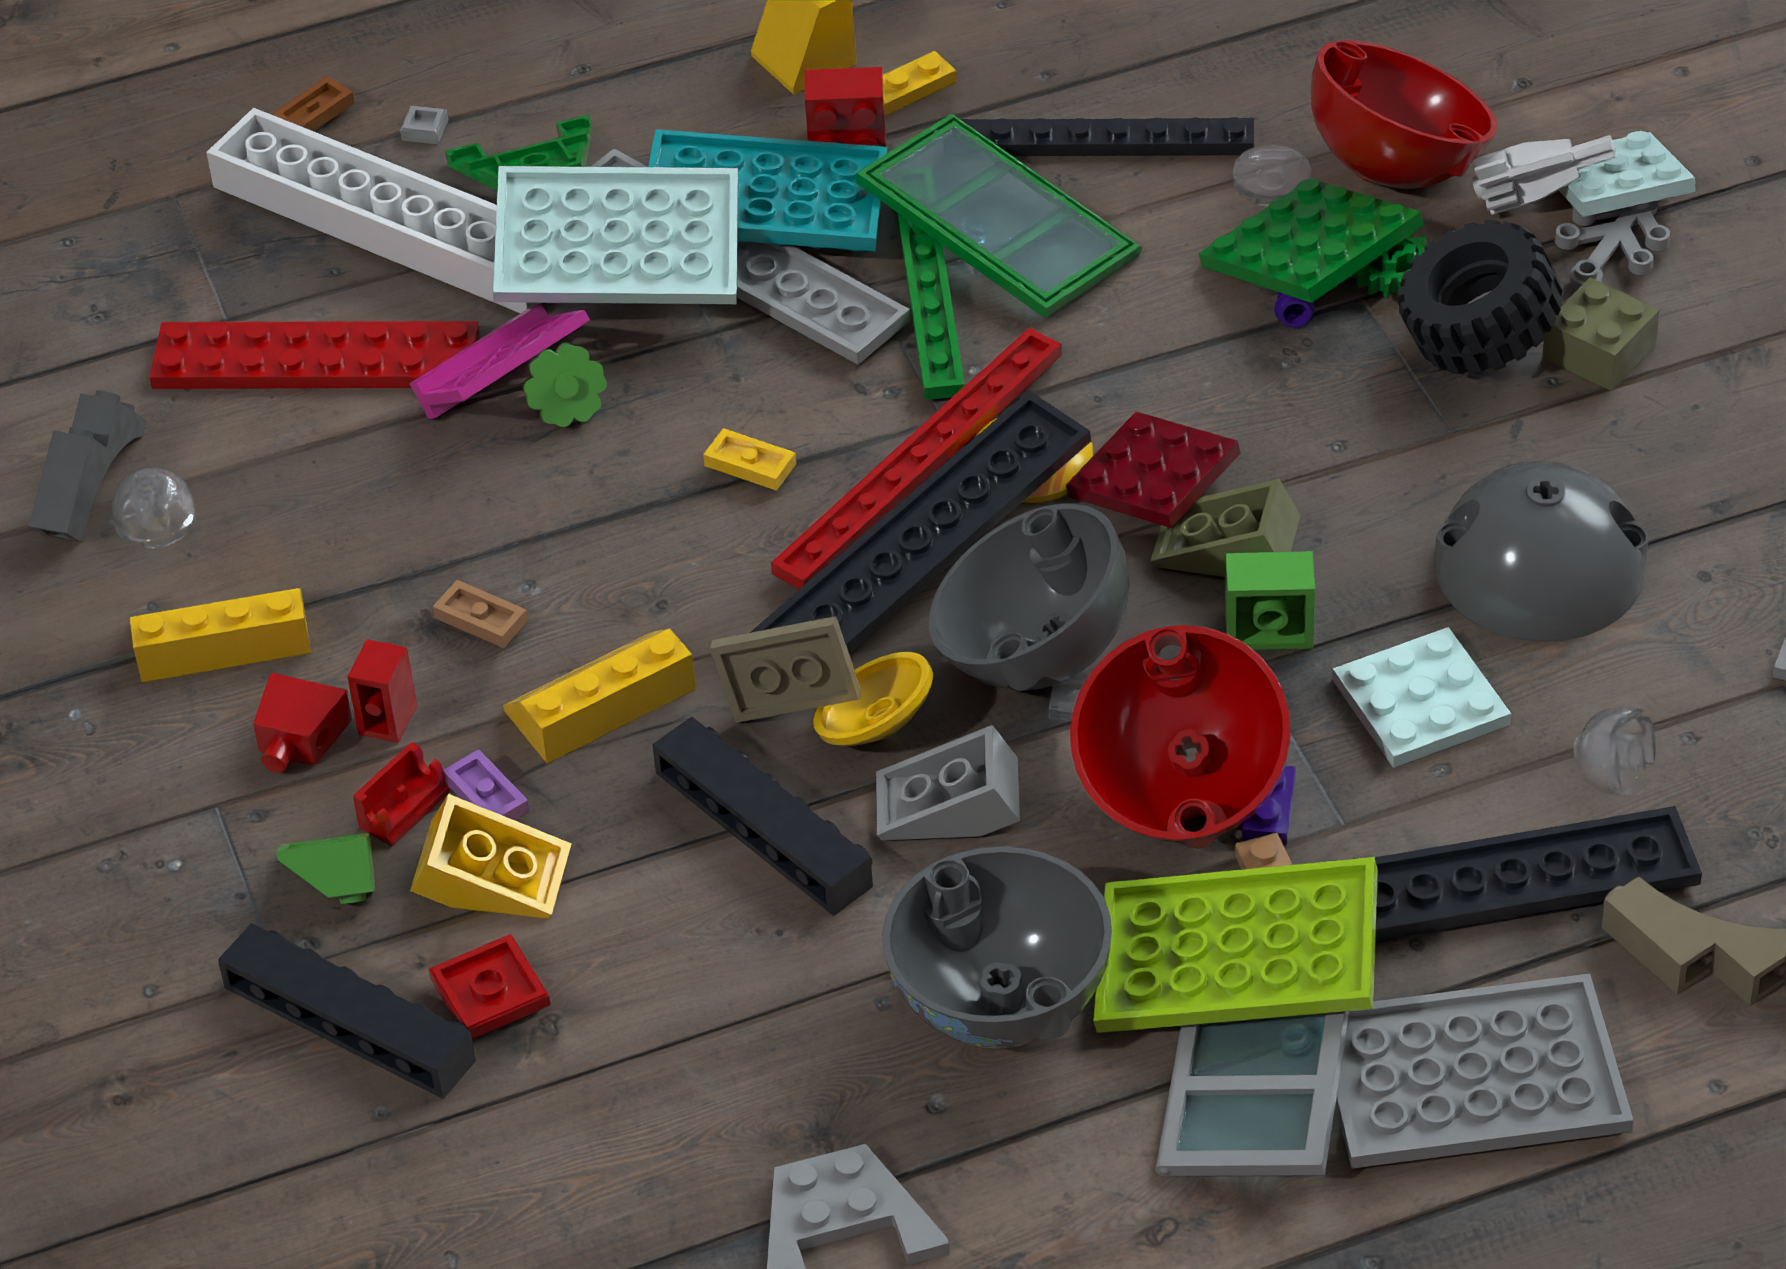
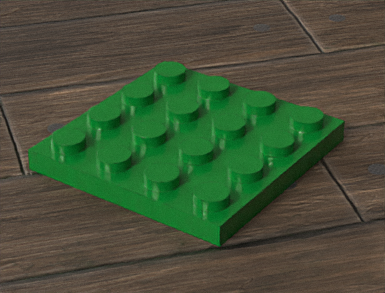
(1310, 239)

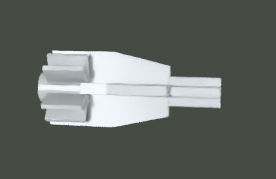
(1534, 170)

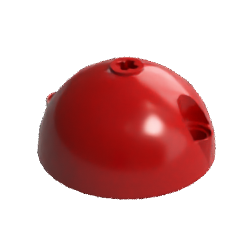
(1396, 115)
(1139, 722)

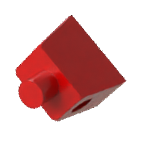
(298, 720)

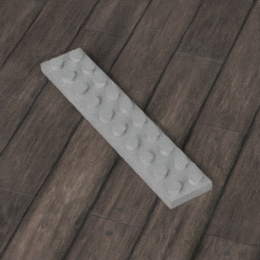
(808, 293)

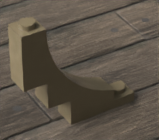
(1688, 945)

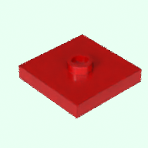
(489, 986)

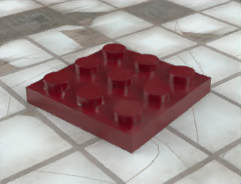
(1153, 469)

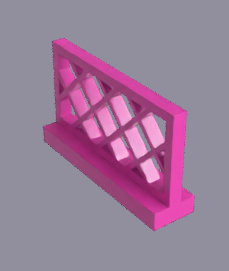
(492, 357)

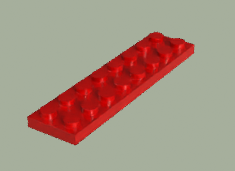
(304, 353)

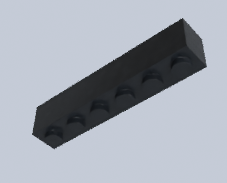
(763, 815)
(347, 1010)

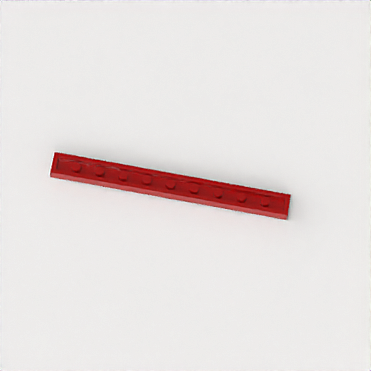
(917, 457)

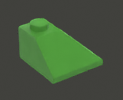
(333, 865)

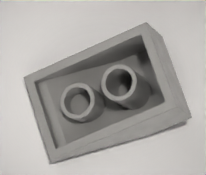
(950, 790)

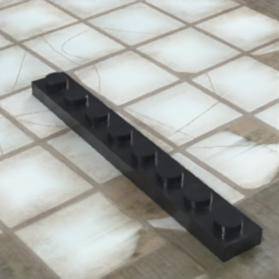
(1119, 136)

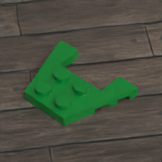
(566, 151)

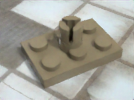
(785, 669)

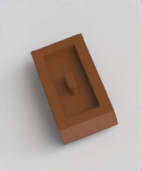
(317, 104)

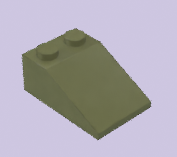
(1231, 521)

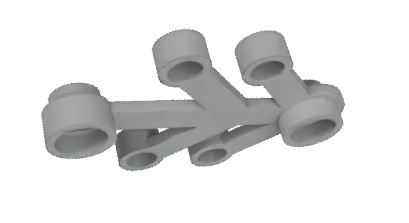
(1611, 236)

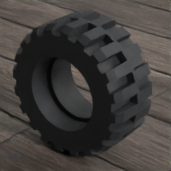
(1497, 326)

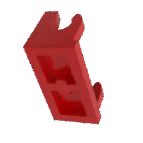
(400, 795)

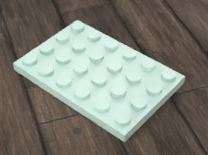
(616, 235)

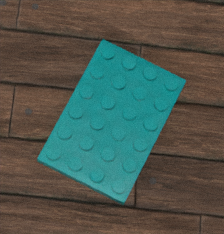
(785, 186)

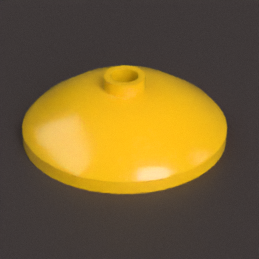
(889, 698)

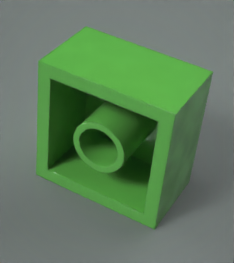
(1270, 599)

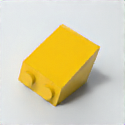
(804, 37)

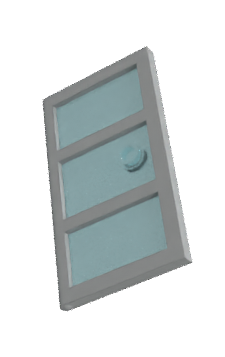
(1253, 1097)

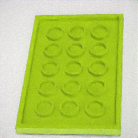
(1239, 945)

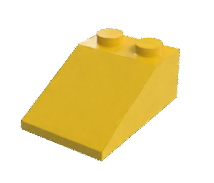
(489, 862)

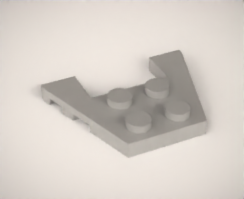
(844, 1198)

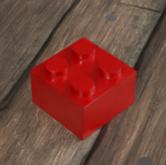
(845, 106)

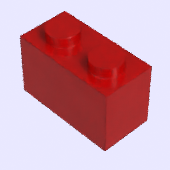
(382, 690)

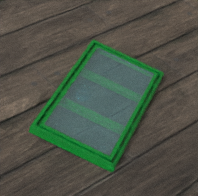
(998, 215)

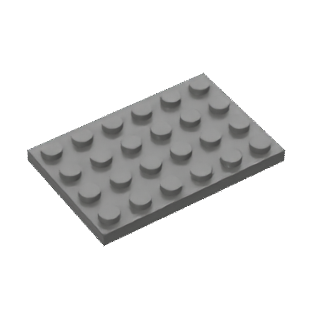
(1478, 1072)

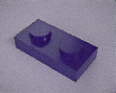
(1275, 812)

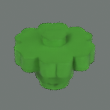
(564, 385)

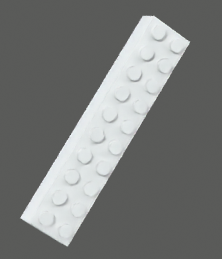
(360, 200)

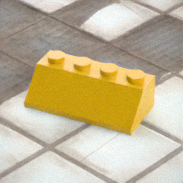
(220, 635)
(604, 694)

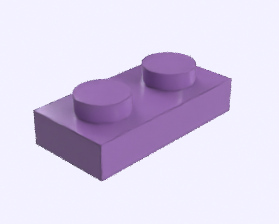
(482, 784)

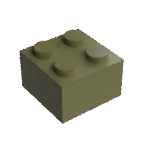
(1601, 334)

